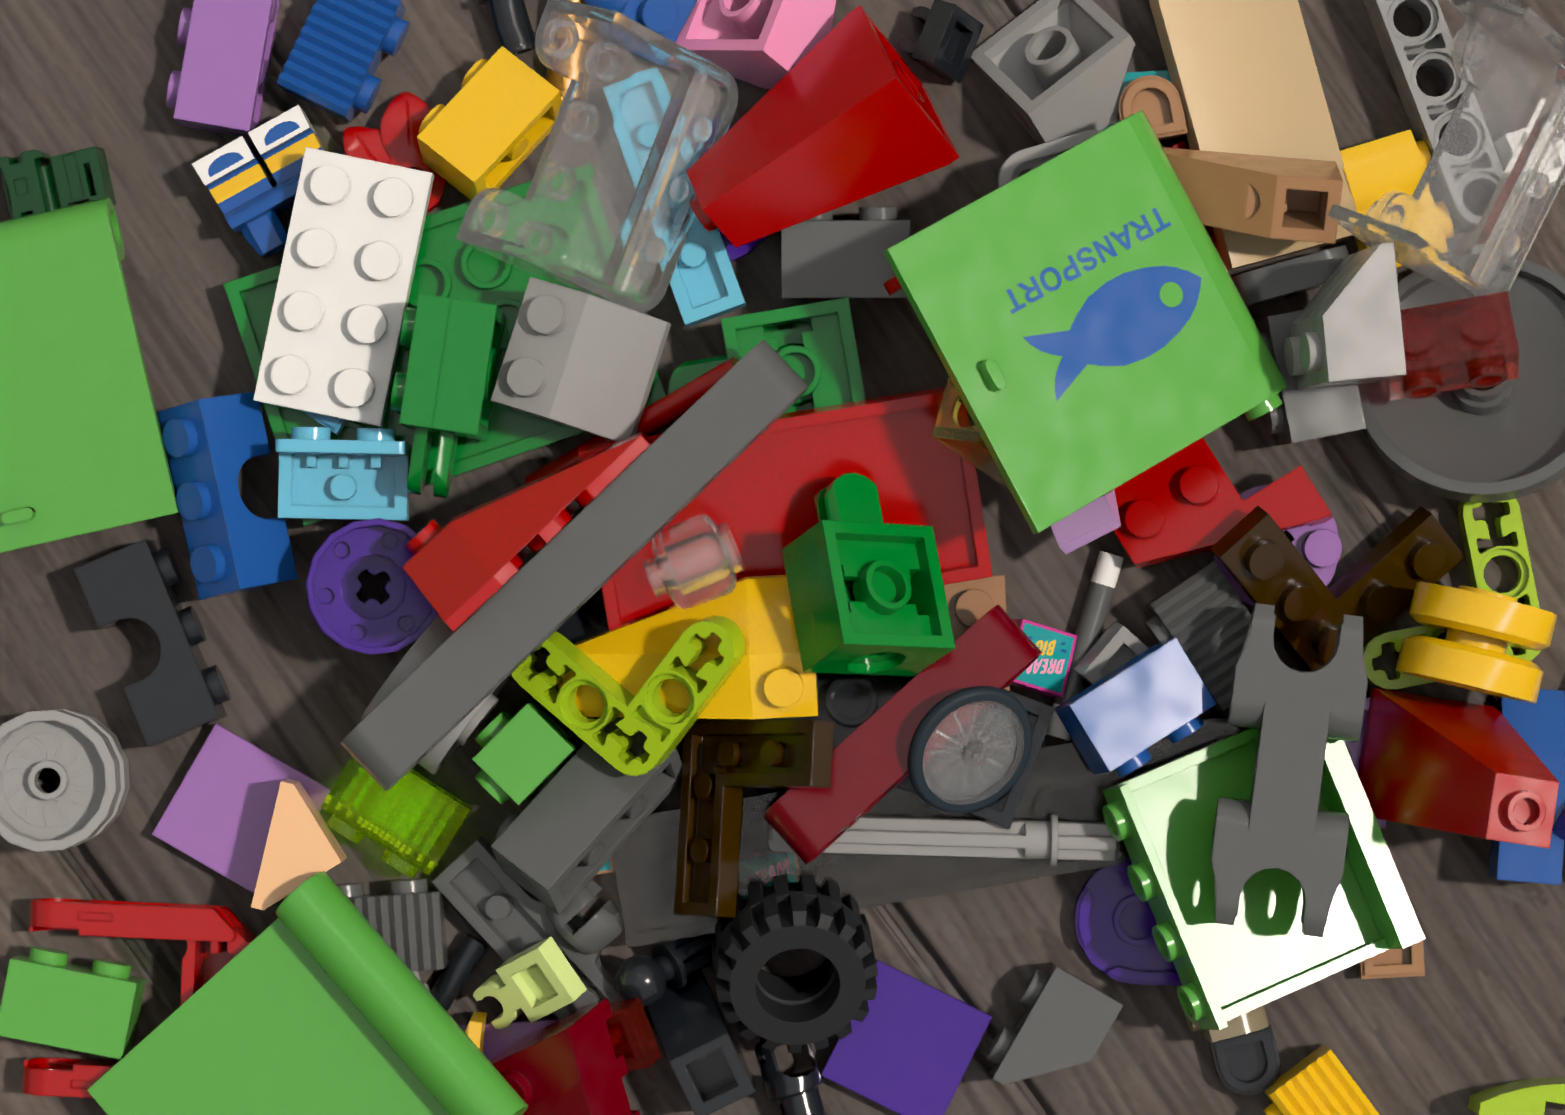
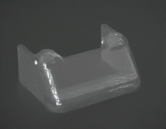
(1493, 163)

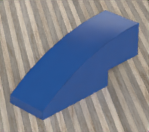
(1544, 731)

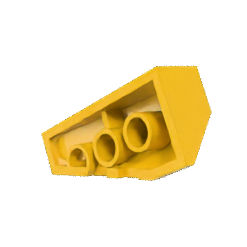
(761, 687)

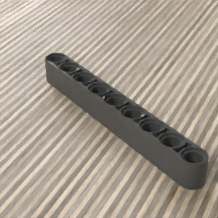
(574, 565)

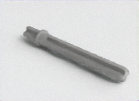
(971, 838)

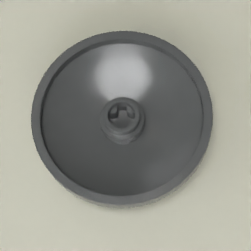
(1487, 439)

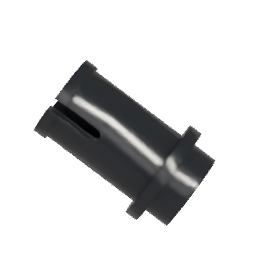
(510, 25)

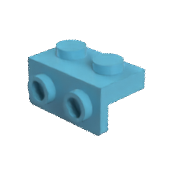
(343, 477)

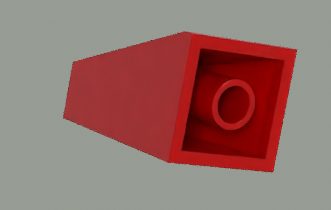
(821, 138)
(1454, 770)

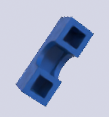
(225, 541)

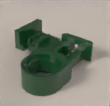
(58, 185)

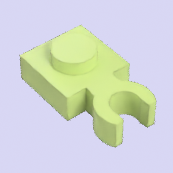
(532, 983)

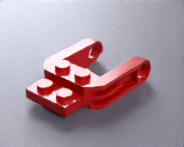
(212, 939)

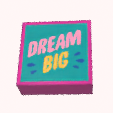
(1051, 669)

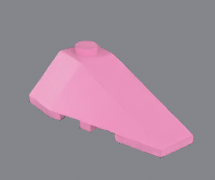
(756, 37)

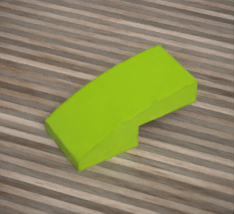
(1519, 1097)

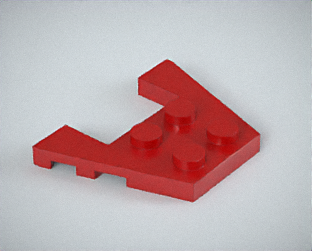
(1191, 504)

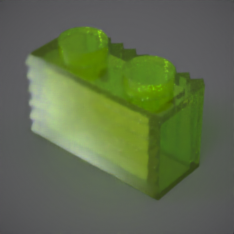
(410, 819)

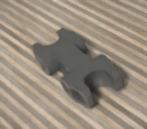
(1282, 818)

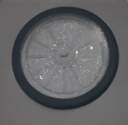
(970, 749)

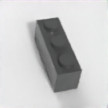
(580, 821)

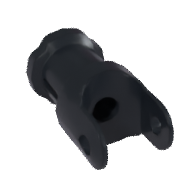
(798, 1090)

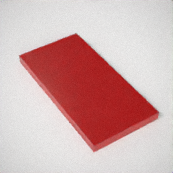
(773, 485)

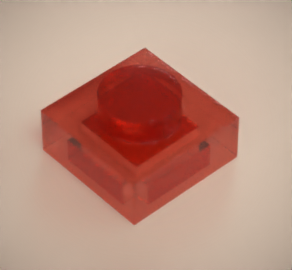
(632, 1034)

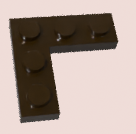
(1309, 612)
(716, 767)

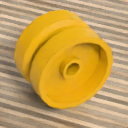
(1476, 641)

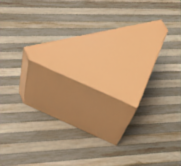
(295, 847)

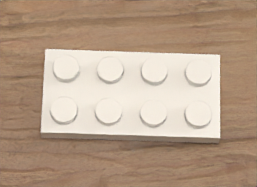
(343, 287)

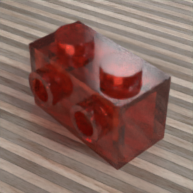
(1457, 346)

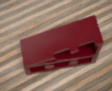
(569, 1067)

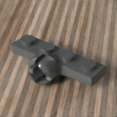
(516, 920)

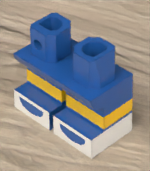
(244, 187)

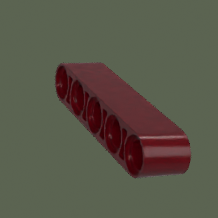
(877, 752)

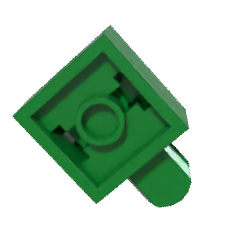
(817, 349)
(446, 381)
(866, 589)

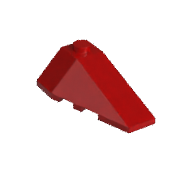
(486, 545)

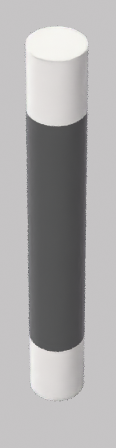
(1088, 628)

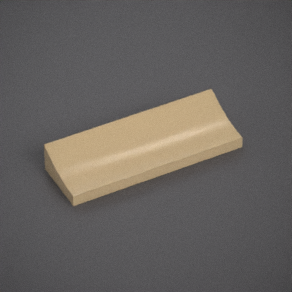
(1250, 91)

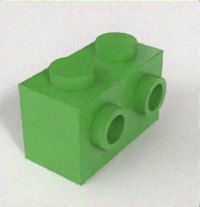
(520, 753)
(71, 1003)

